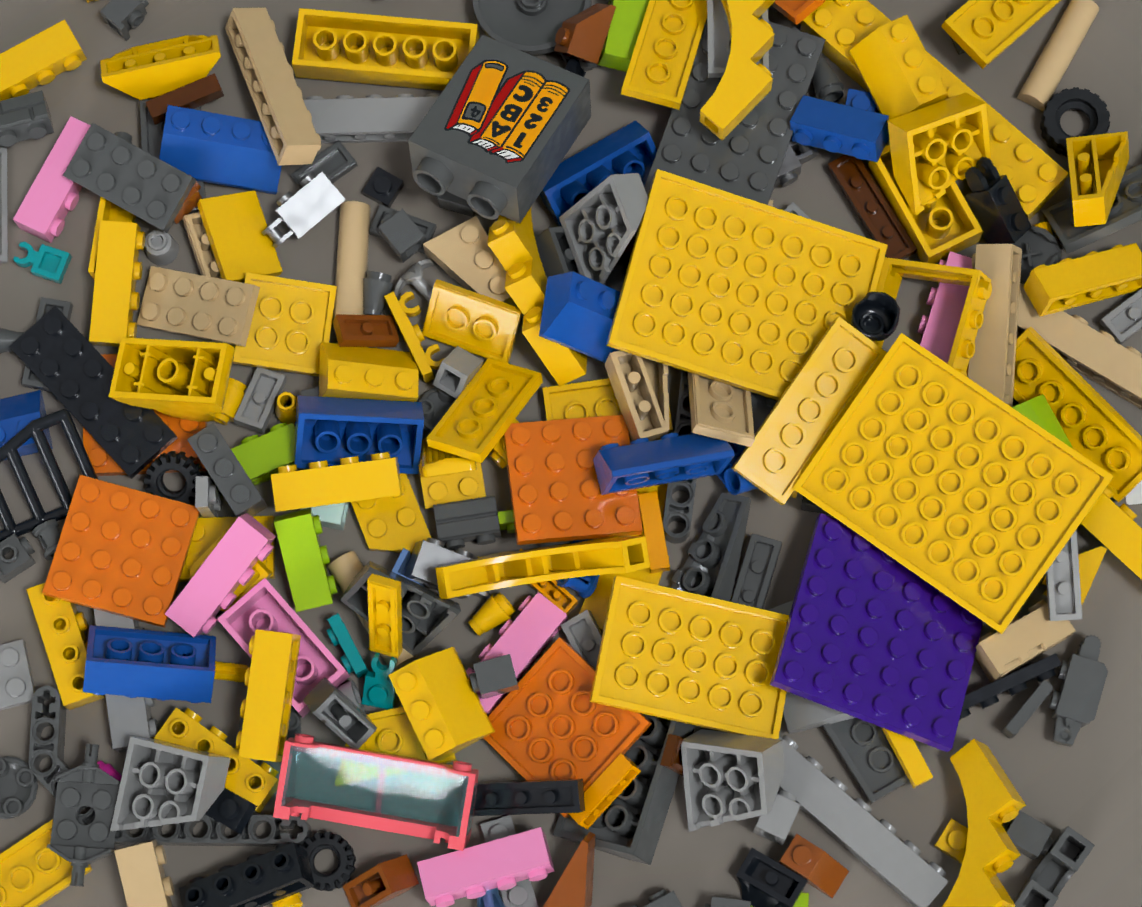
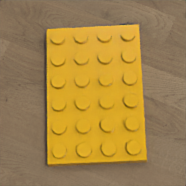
(690, 659)

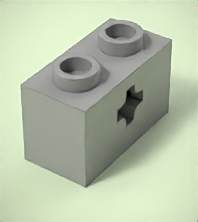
(778, 822)

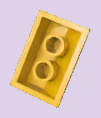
(897, 69)
(367, 373)
(441, 704)

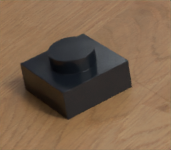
(383, 187)

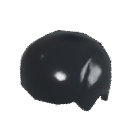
(876, 316)

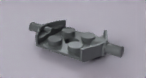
(76, 790)

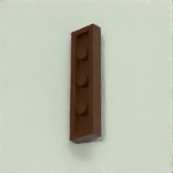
(871, 206)

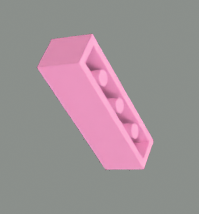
(52, 193)
(946, 310)
(221, 575)
(523, 639)
(486, 867)

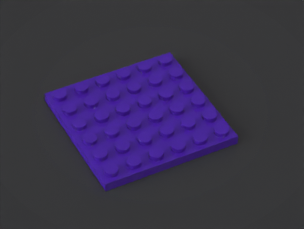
(876, 639)

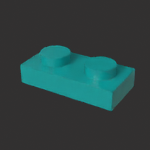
(339, 635)

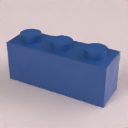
(839, 128)

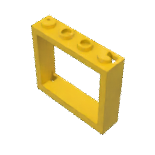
(972, 314)

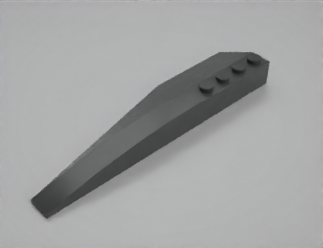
(636, 817)

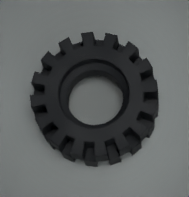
(173, 462)
(345, 855)

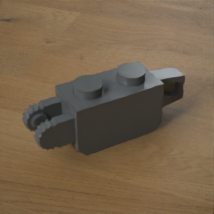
(1079, 691)

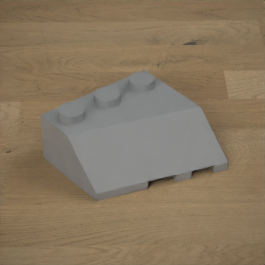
(604, 224)
(729, 776)
(166, 784)

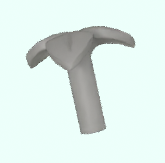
(414, 277)

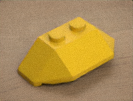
(161, 66)

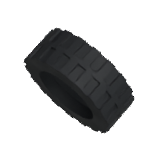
(1068, 100)

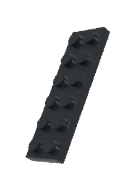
(83, 383)

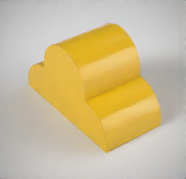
(173, 376)

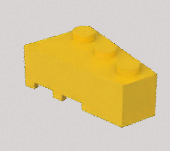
(1095, 174)

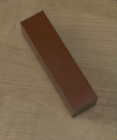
(187, 96)

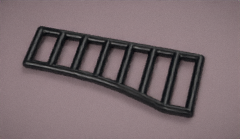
(9, 451)

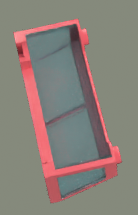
(377, 791)

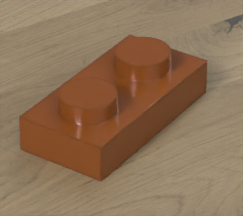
(365, 330)

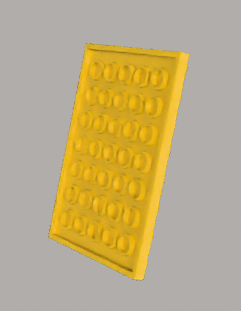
(736, 285)
(952, 483)

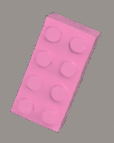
(267, 610)

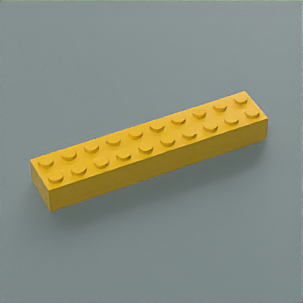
(1028, 168)

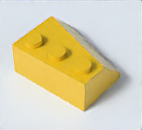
(937, 147)

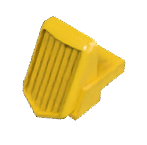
(448, 477)

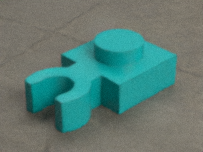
(47, 263)
(378, 687)

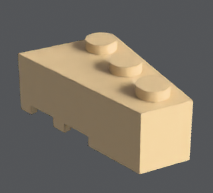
(470, 260)
(640, 393)
(1021, 642)

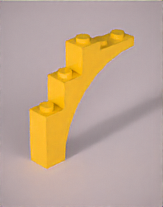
(743, 81)
(526, 284)
(543, 564)
(989, 850)

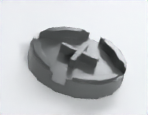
(1037, 249)

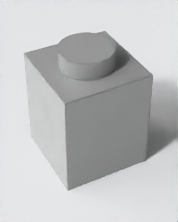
(457, 371)

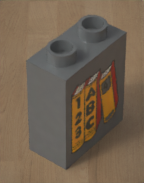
(499, 130)

